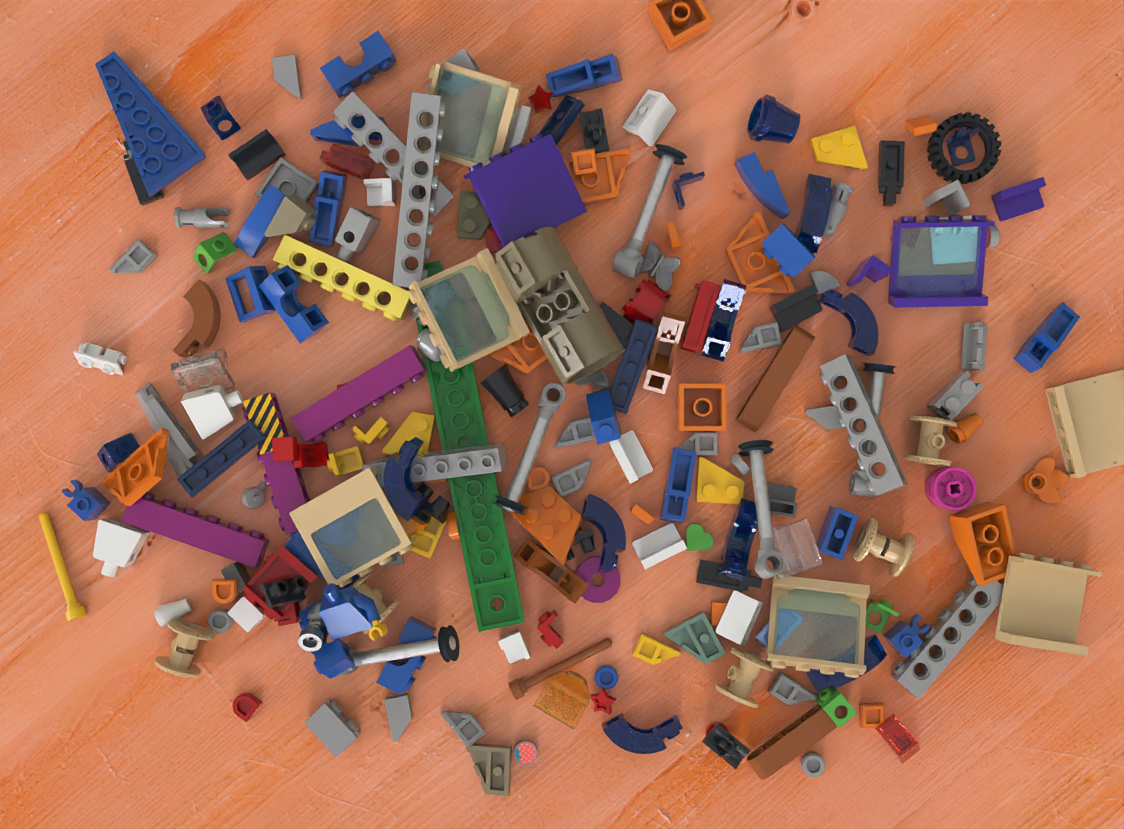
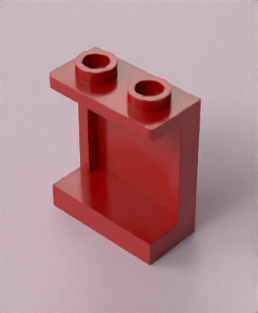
(280, 566)

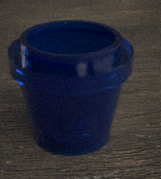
(772, 121)

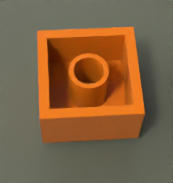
(679, 20)
(701, 407)

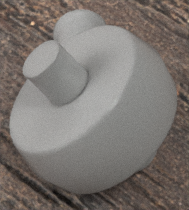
(253, 496)

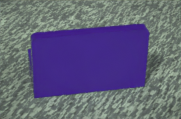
(1019, 199)
(872, 269)

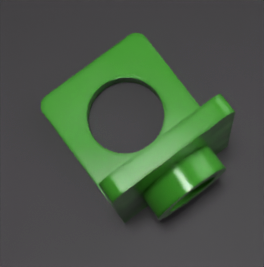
(213, 250)
(884, 609)
(829, 700)

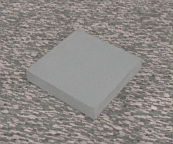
(289, 181)

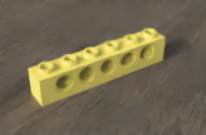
(291, 249)

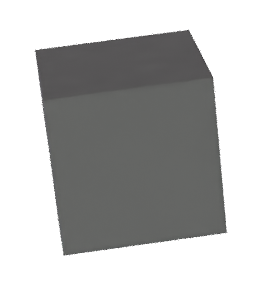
(782, 500)
(237, 571)

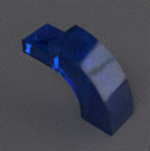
(815, 211)
(860, 317)
(722, 320)
(397, 480)
(611, 528)
(739, 540)
(873, 655)
(641, 740)

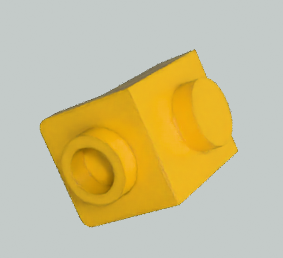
(378, 430)
(345, 461)

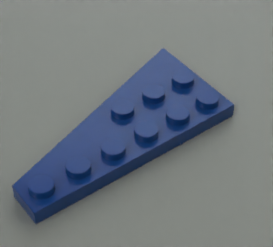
(153, 136)

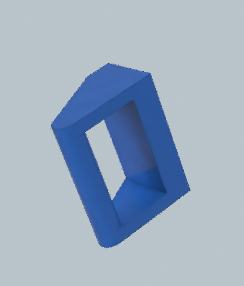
(254, 276)

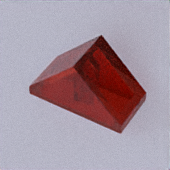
(898, 738)

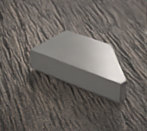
(762, 337)
(826, 416)
(577, 432)
(702, 442)
(571, 479)
(789, 690)
(398, 714)
(464, 726)

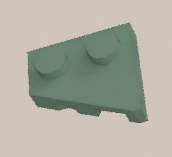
(697, 638)

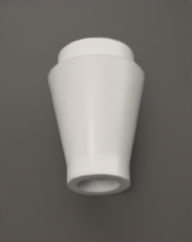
(171, 611)

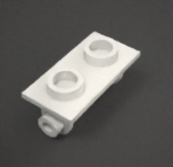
(90, 356)

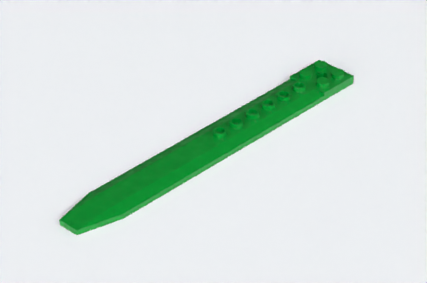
(478, 519)

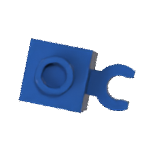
(86, 502)
(904, 636)

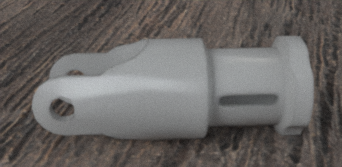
(837, 208)
(200, 217)

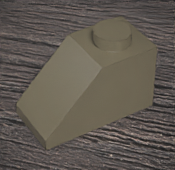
(292, 217)

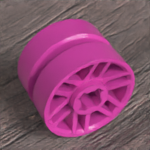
(958, 495)

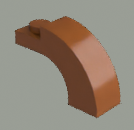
(206, 319)
(663, 352)
(550, 569)

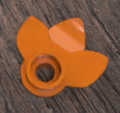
(1047, 481)

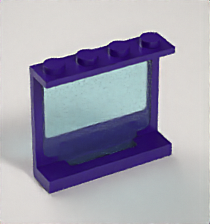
(938, 261)

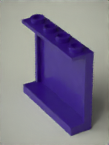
(526, 189)

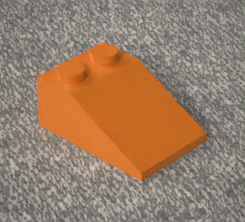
(984, 540)

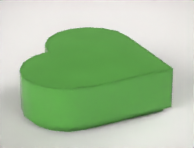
(697, 539)

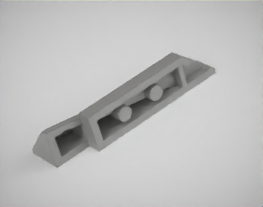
(180, 448)

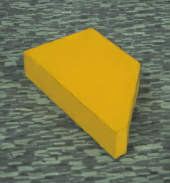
(653, 650)

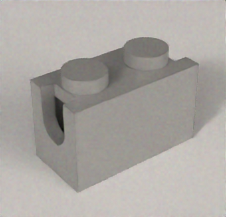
(954, 396)
(333, 727)

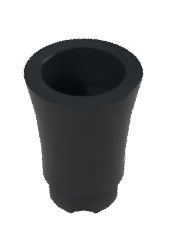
(505, 391)

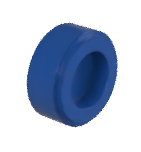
(606, 676)

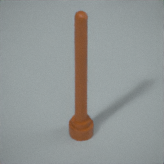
(519, 687)

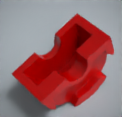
(647, 303)

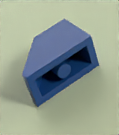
(603, 416)

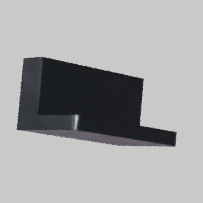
(257, 154)
(796, 307)

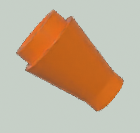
(965, 428)

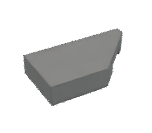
(287, 74)
(135, 259)

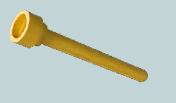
(73, 609)

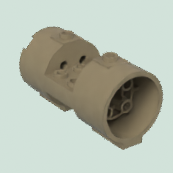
(558, 305)

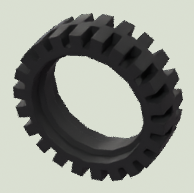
(985, 132)

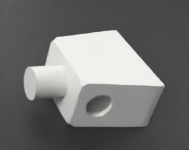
(211, 408)
(117, 545)

